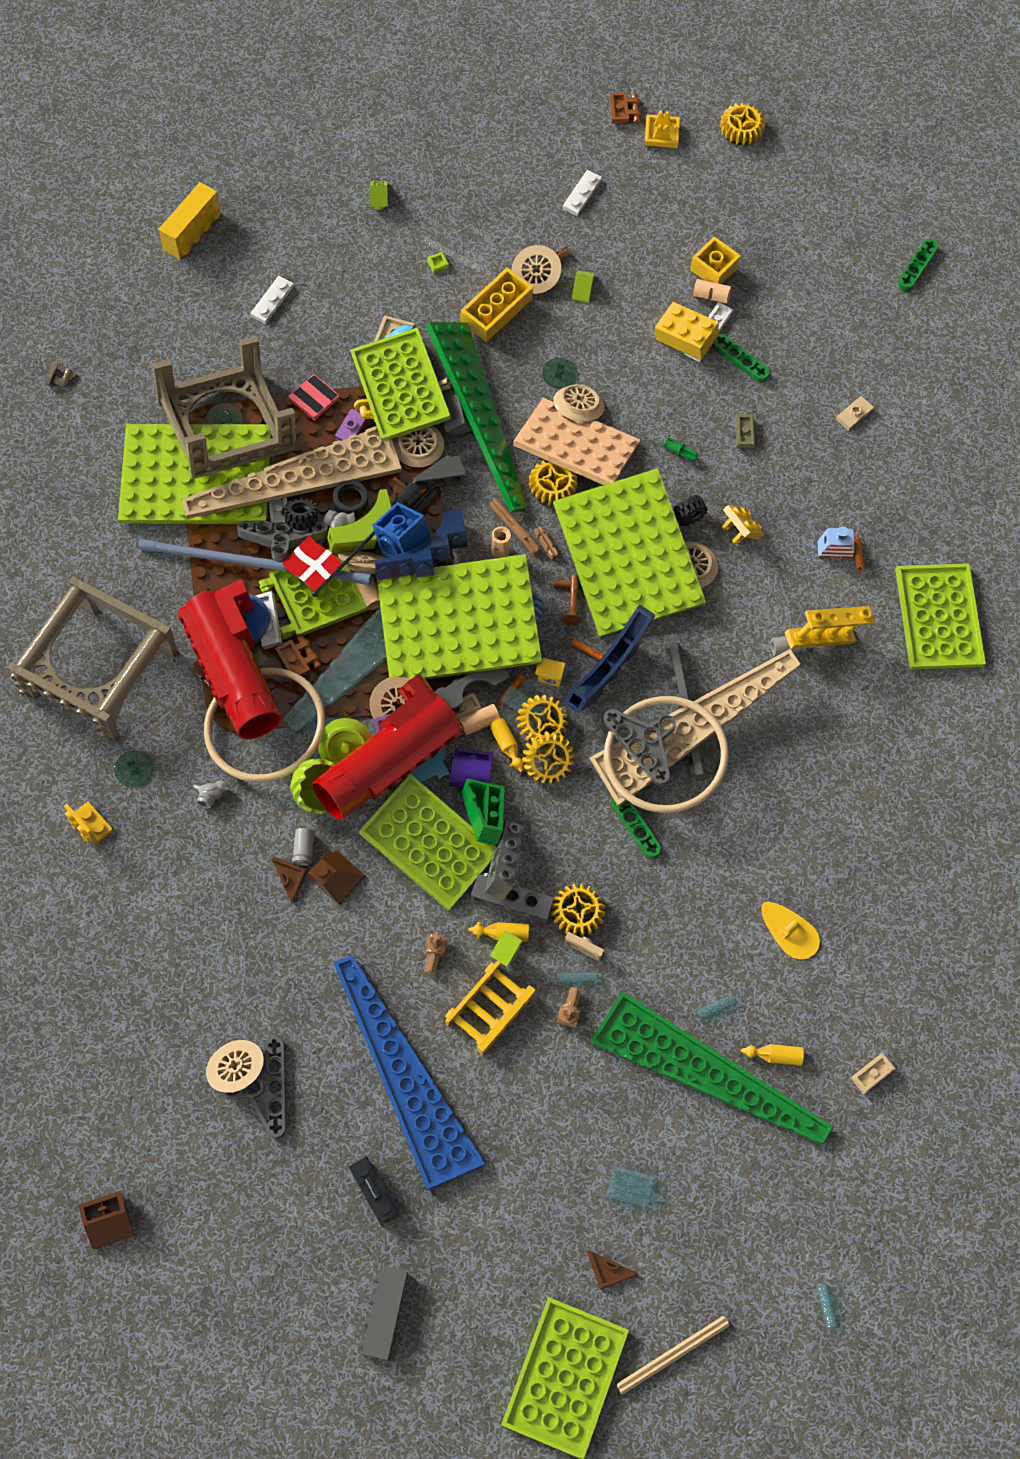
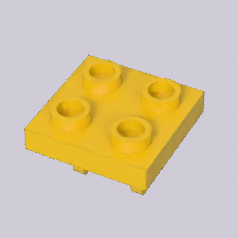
(662, 130)
(741, 519)

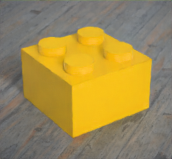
(715, 261)

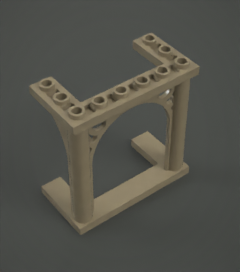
(194, 446)
(106, 712)

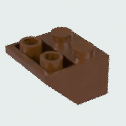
(106, 1220)

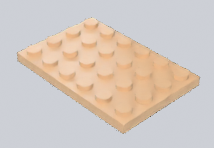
(578, 446)

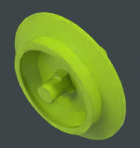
(342, 738)

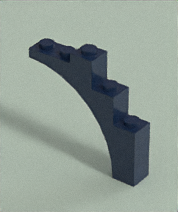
(434, 550)
(608, 667)

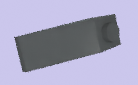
(442, 473)

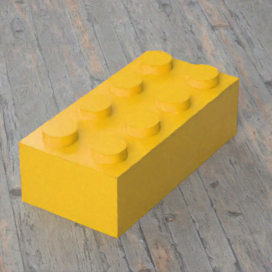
(189, 221)
(497, 304)

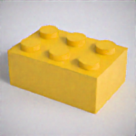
(687, 331)

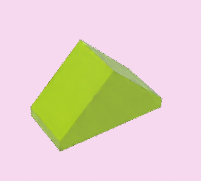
(582, 286)
(506, 948)

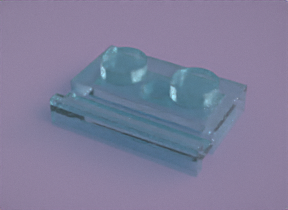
(630, 1186)

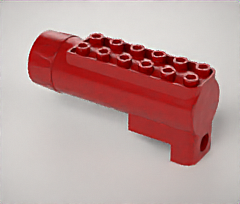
(223, 650)
(405, 739)

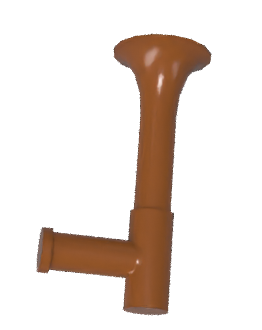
(571, 618)

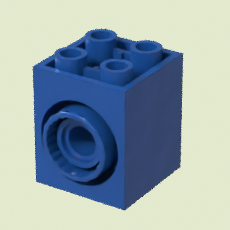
(400, 530)

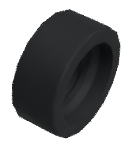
(350, 485)

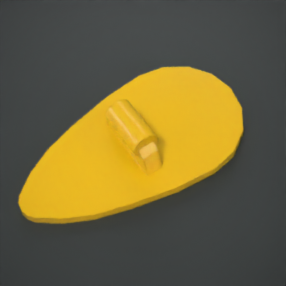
(791, 931)

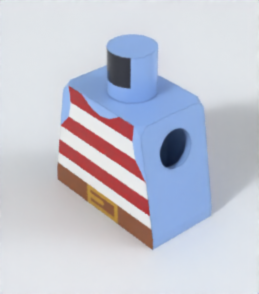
(836, 543)

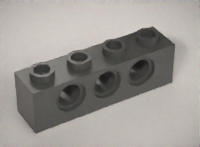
(504, 860)
(518, 907)

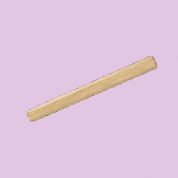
(672, 1355)

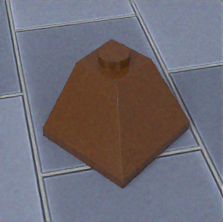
(335, 876)

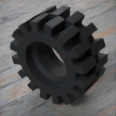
(690, 510)
(301, 513)

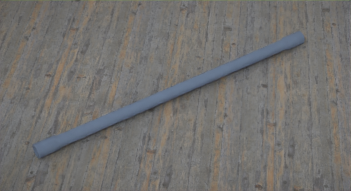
(154, 546)

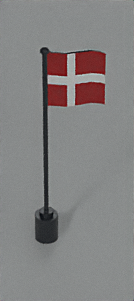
(319, 566)

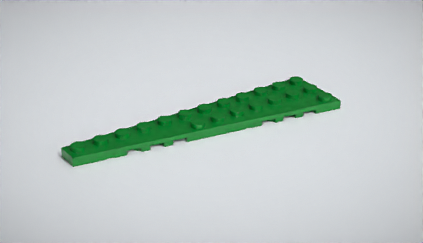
(464, 369)
(661, 1046)

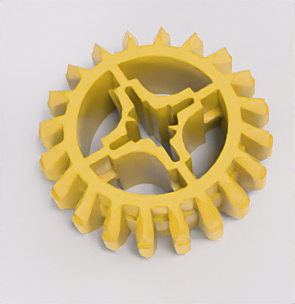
(751, 129)
(545, 488)
(535, 717)
(547, 765)
(570, 911)

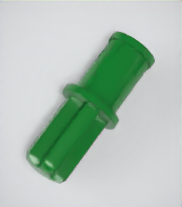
(681, 449)

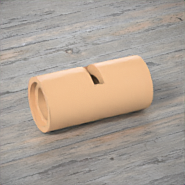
(712, 291)
(500, 542)
(370, 595)
(479, 719)

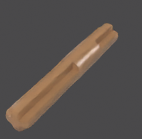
(514, 526)

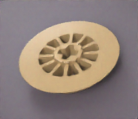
(535, 252)
(579, 403)
(420, 460)
(361, 562)
(711, 567)
(380, 690)
(223, 1075)

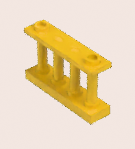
(829, 627)
(497, 1026)

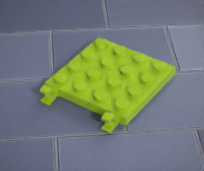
(308, 613)

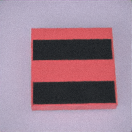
(313, 397)

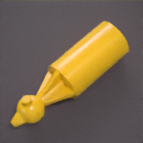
(506, 742)
(496, 930)
(777, 1054)

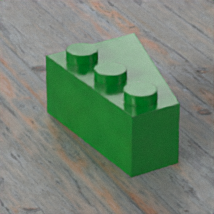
(485, 809)

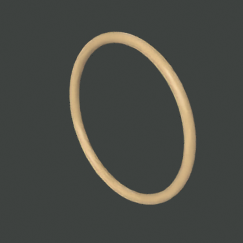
(288, 770)
(676, 807)

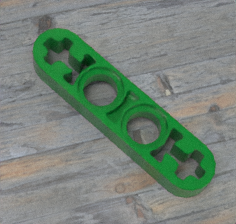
(918, 265)
(739, 359)
(638, 824)

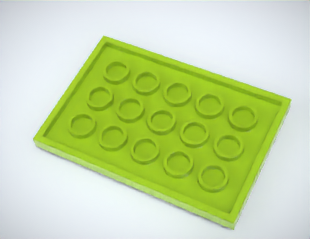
(400, 384)
(940, 616)
(428, 842)
(565, 1378)

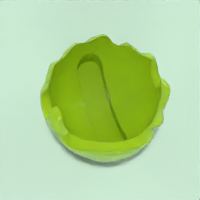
(302, 781)

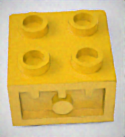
(88, 823)

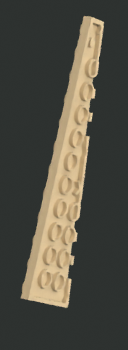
(352, 459)
(692, 727)

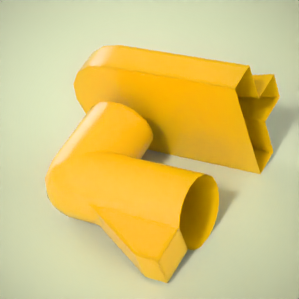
(363, 407)

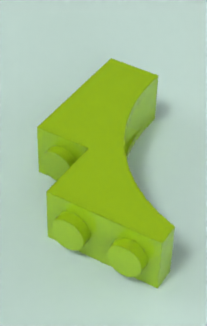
(352, 535)

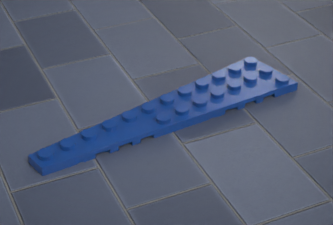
(427, 1122)

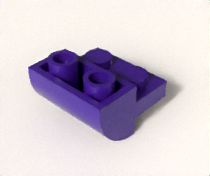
(470, 765)

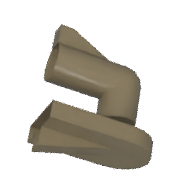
(67, 376)

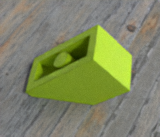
(379, 194)

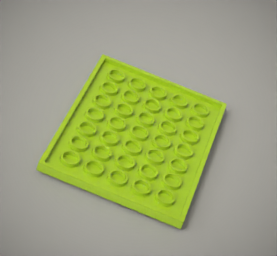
(159, 476)
(628, 551)
(460, 619)

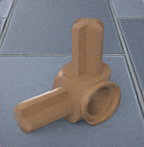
(434, 948)
(570, 1012)

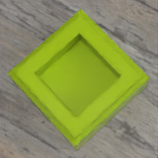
(438, 262)

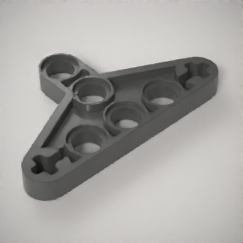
(292, 537)
(650, 749)
(265, 1097)

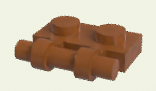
(619, 108)
(292, 659)

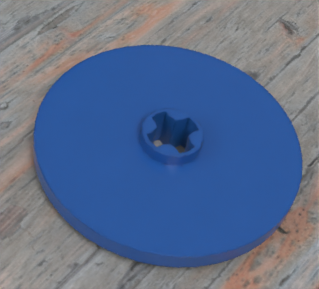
(257, 619)

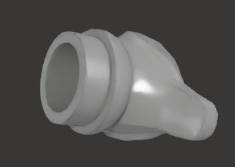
(336, 519)
(209, 793)

